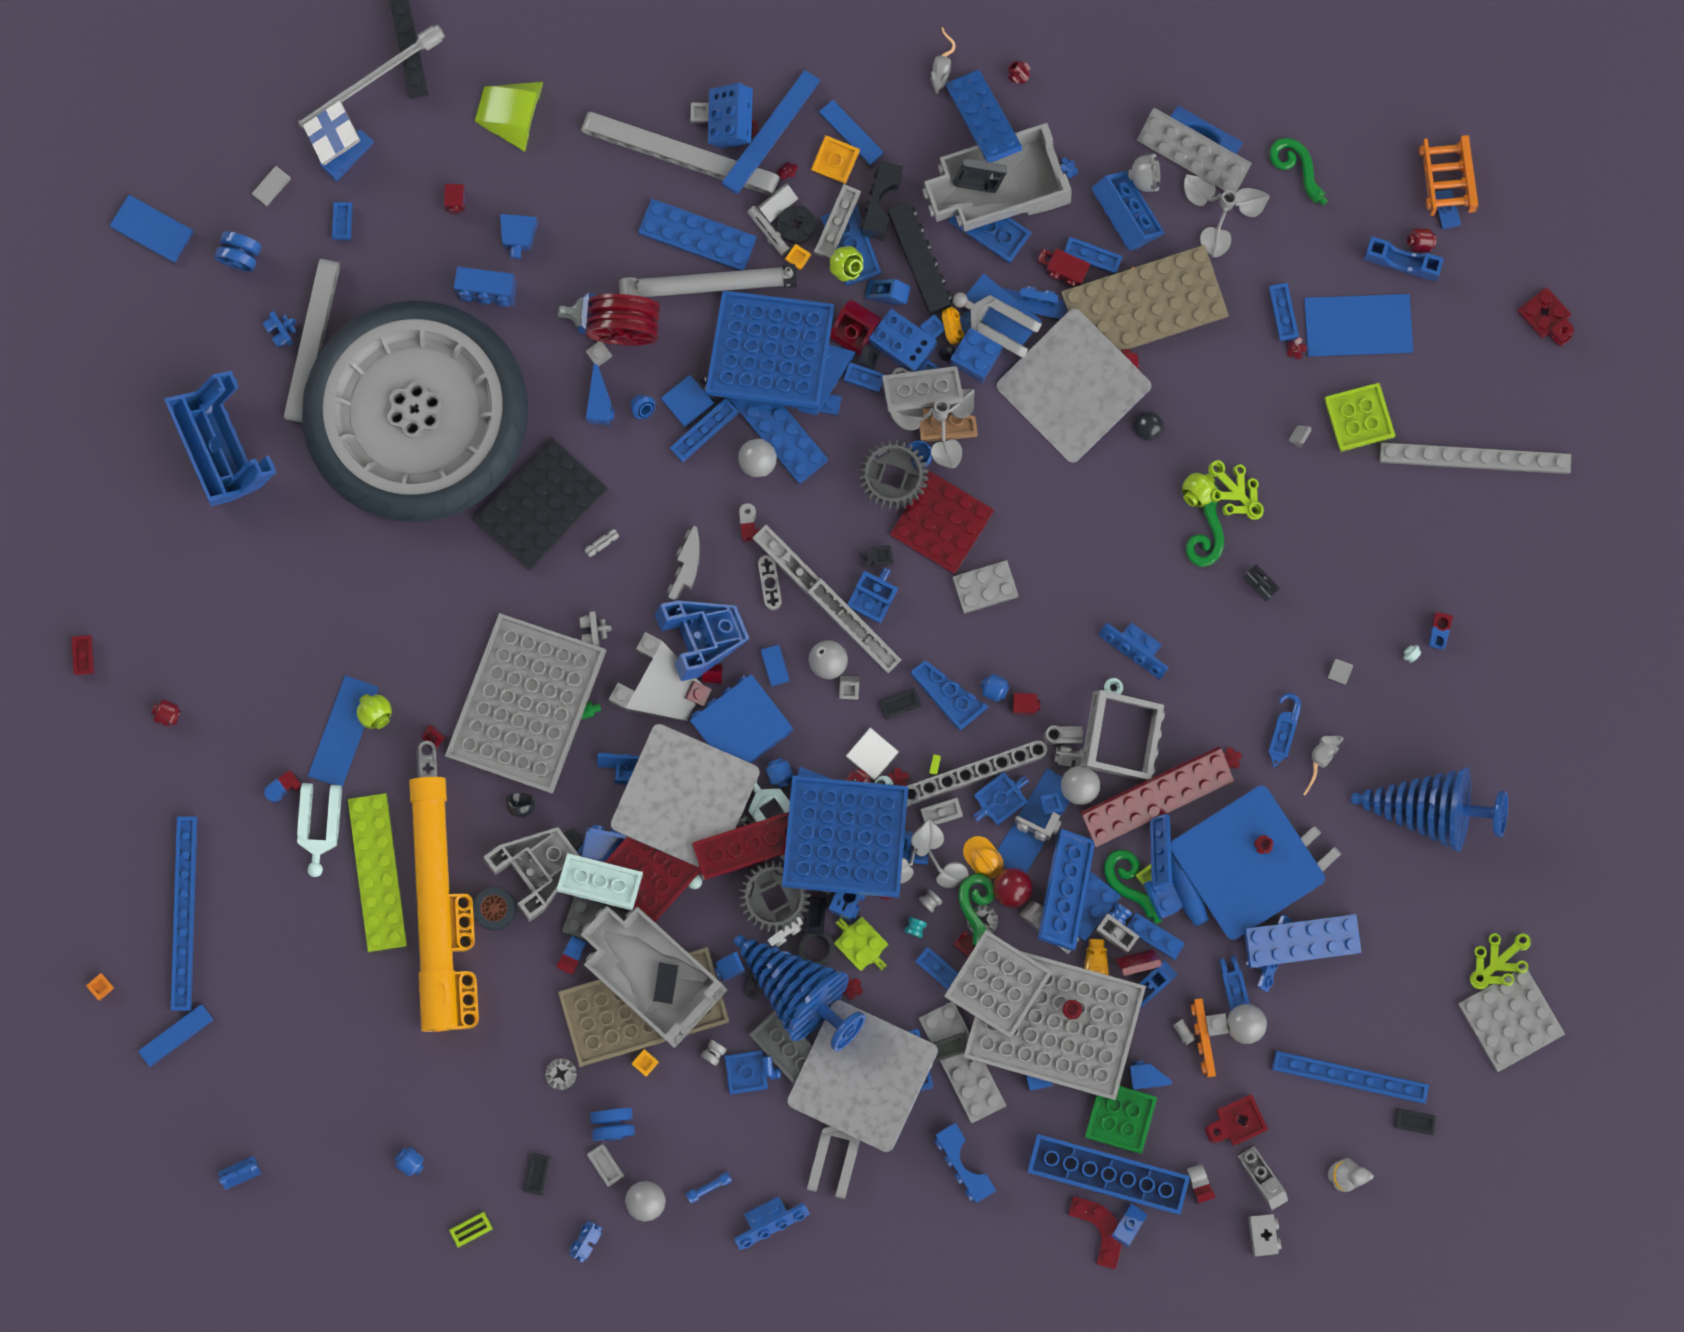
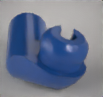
(768, 1068)

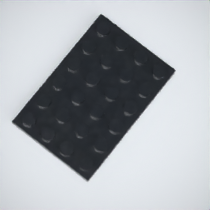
(540, 504)

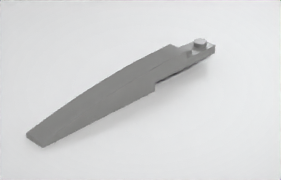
(826, 599)

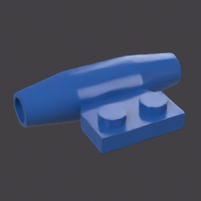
(1179, 894)

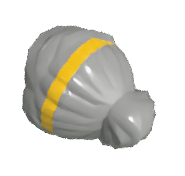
(1348, 1175)

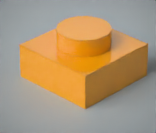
(798, 257)
(645, 1063)

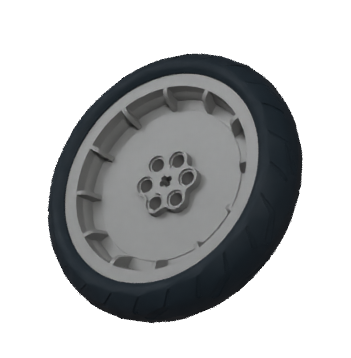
(442, 465)

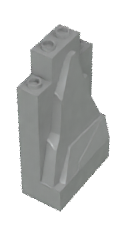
(1030, 186)
(629, 965)

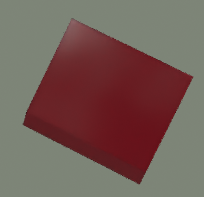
(713, 675)
(434, 735)

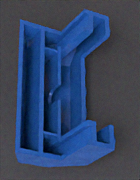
(213, 442)

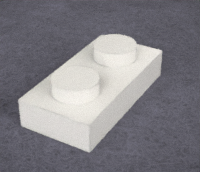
(779, 938)

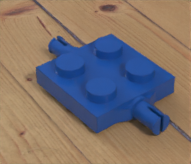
(1000, 798)

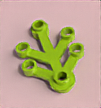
(1237, 492)
(1498, 963)

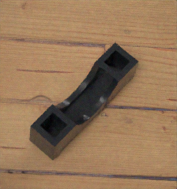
(888, 180)

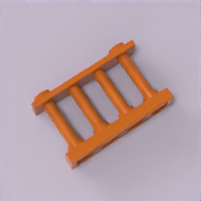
(1465, 165)

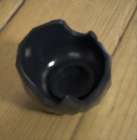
(1149, 426)
(520, 804)

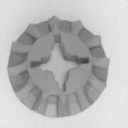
(992, 917)
(570, 1075)

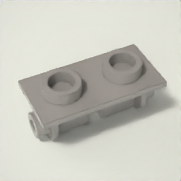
(1067, 754)

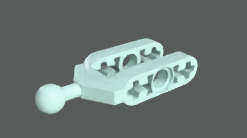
(763, 797)
(318, 847)

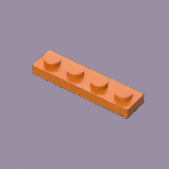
(1204, 1046)

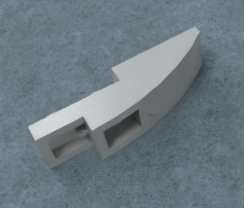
(689, 558)

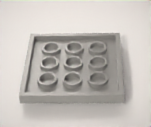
(998, 984)
(1511, 1020)

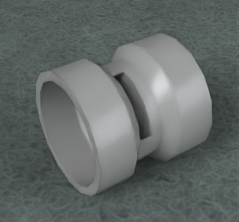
(716, 1049)

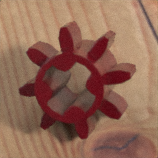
(1019, 72)

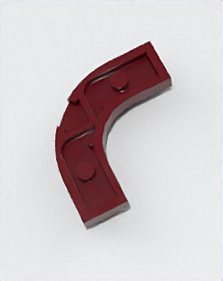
(1105, 1222)

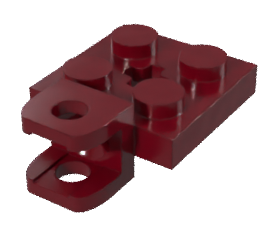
(1555, 324)
(1228, 1126)

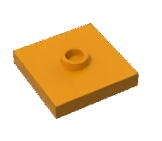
(835, 159)

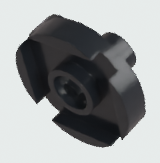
(798, 214)

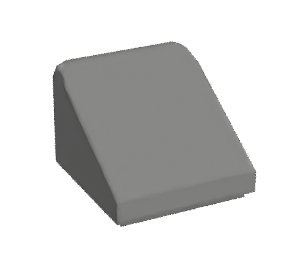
(1300, 435)
(1340, 671)
(849, 687)

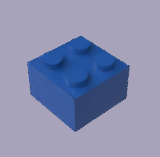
(976, 355)

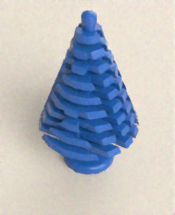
(1436, 806)
(801, 992)

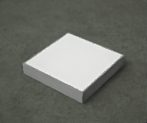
(872, 754)

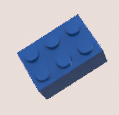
(485, 286)

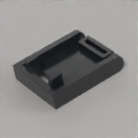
(976, 174)

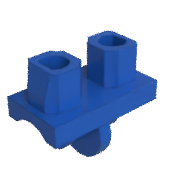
(273, 323)

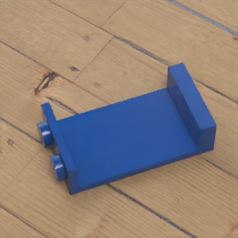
(600, 844)

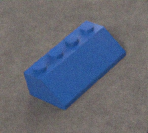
(1127, 210)

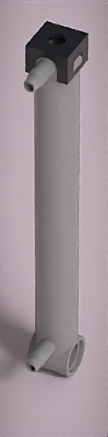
(710, 282)

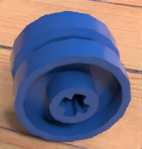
(237, 251)
(612, 1125)

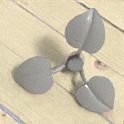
(1250, 203)
(946, 452)
(931, 837)

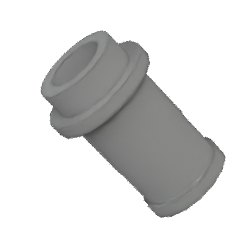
(1184, 1032)

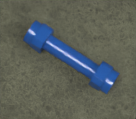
(693, 1195)

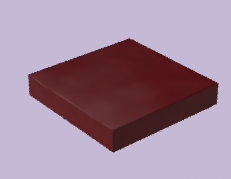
(1138, 962)

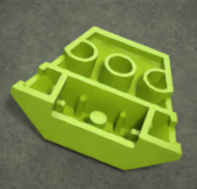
(509, 111)

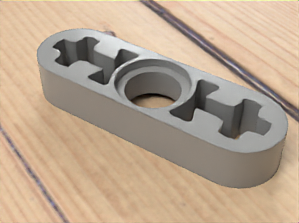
(777, 596)

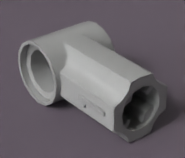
(1066, 735)

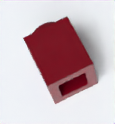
(454, 198)
(1025, 704)

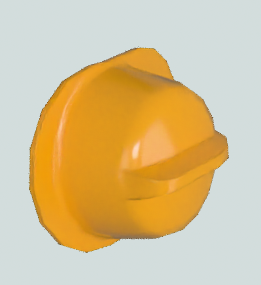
(983, 856)

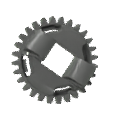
(900, 458)
(763, 881)

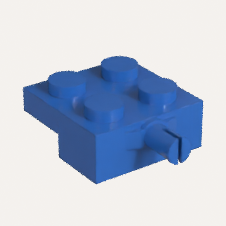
(873, 596)

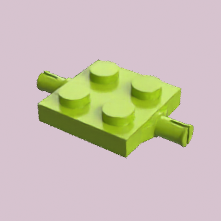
(861, 944)

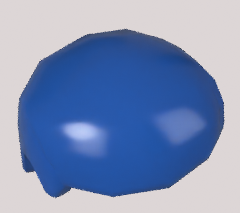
(924, 449)

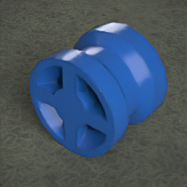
(1120, 913)

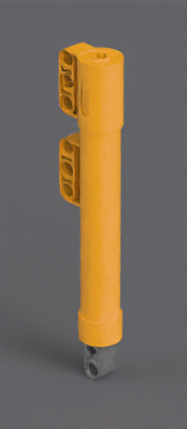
(437, 909)

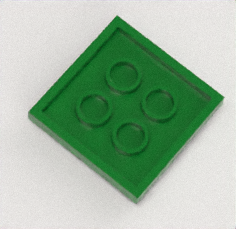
(1123, 1120)

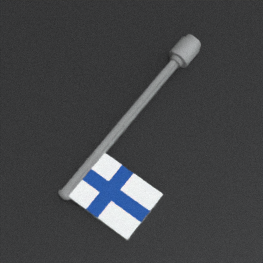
(330, 125)

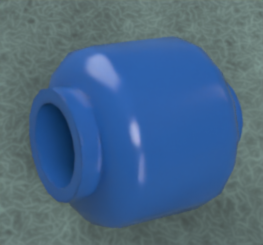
(994, 687)
(779, 773)
(409, 1161)

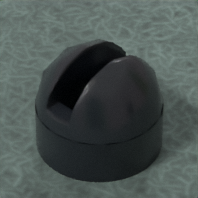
(943, 353)

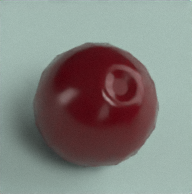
(1012, 887)

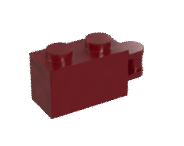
(1064, 267)

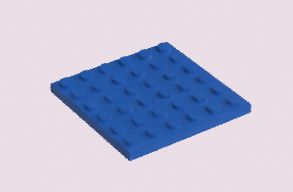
(770, 349)
(845, 836)

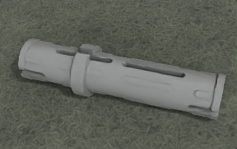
(773, 237)

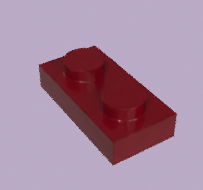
(82, 655)

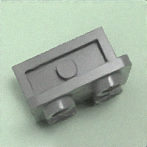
(1039, 833)

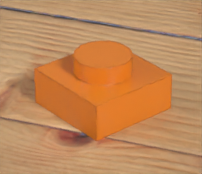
(100, 986)

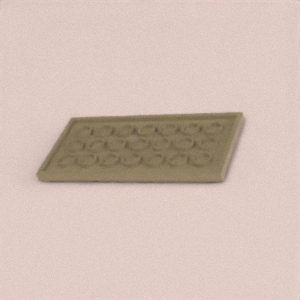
(1152, 299)
(607, 1027)

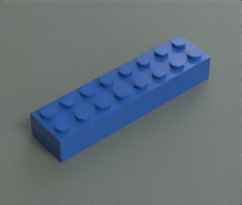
(1108, 1174)

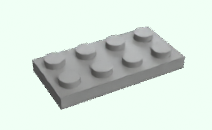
(922, 388)

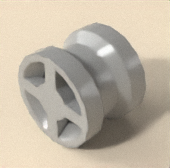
(930, 900)

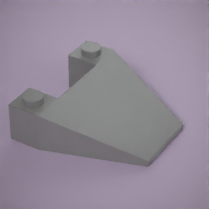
(660, 689)
(538, 863)

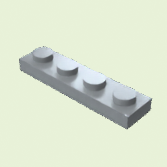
(837, 221)

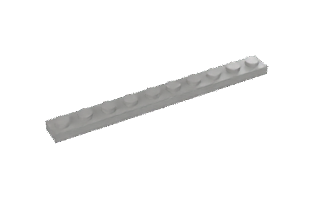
(1475, 458)

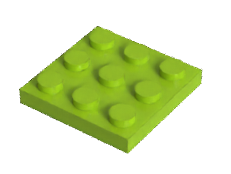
(1359, 417)

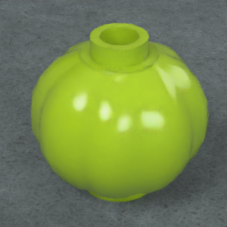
(846, 263)
(1198, 489)
(374, 711)

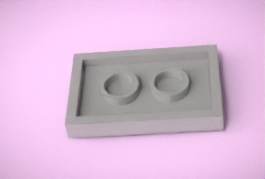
(985, 587)

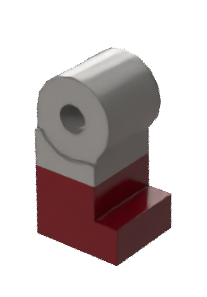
(747, 517)
(1200, 1184)

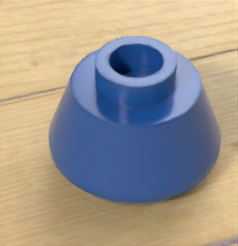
(642, 406)

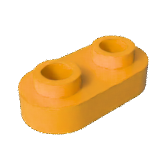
(952, 325)

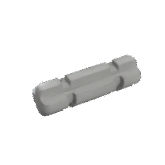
(601, 542)

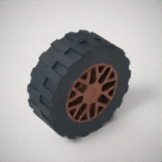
(494, 908)

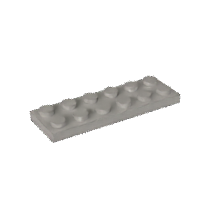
(1193, 151)
(968, 1077)

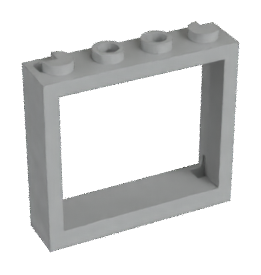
(1094, 730)

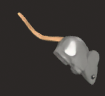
(941, 67)
(1323, 754)

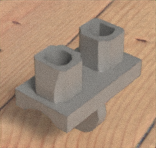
(590, 621)

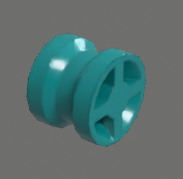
(915, 927)

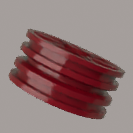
(622, 319)

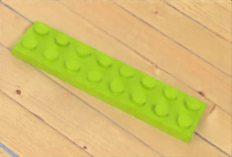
(377, 872)

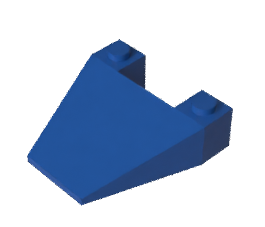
(707, 631)

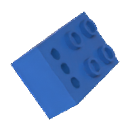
(730, 115)
(902, 341)
(845, 905)

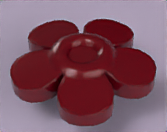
(787, 171)
(1296, 348)
(1231, 758)
(899, 778)
(853, 988)

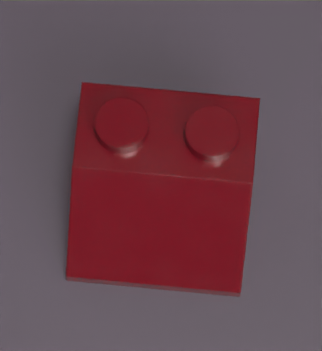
(854, 326)

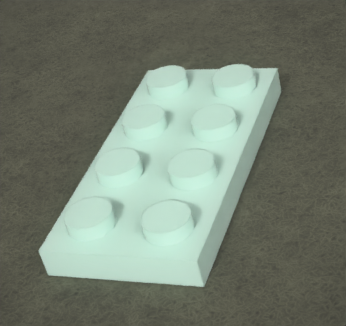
(599, 881)

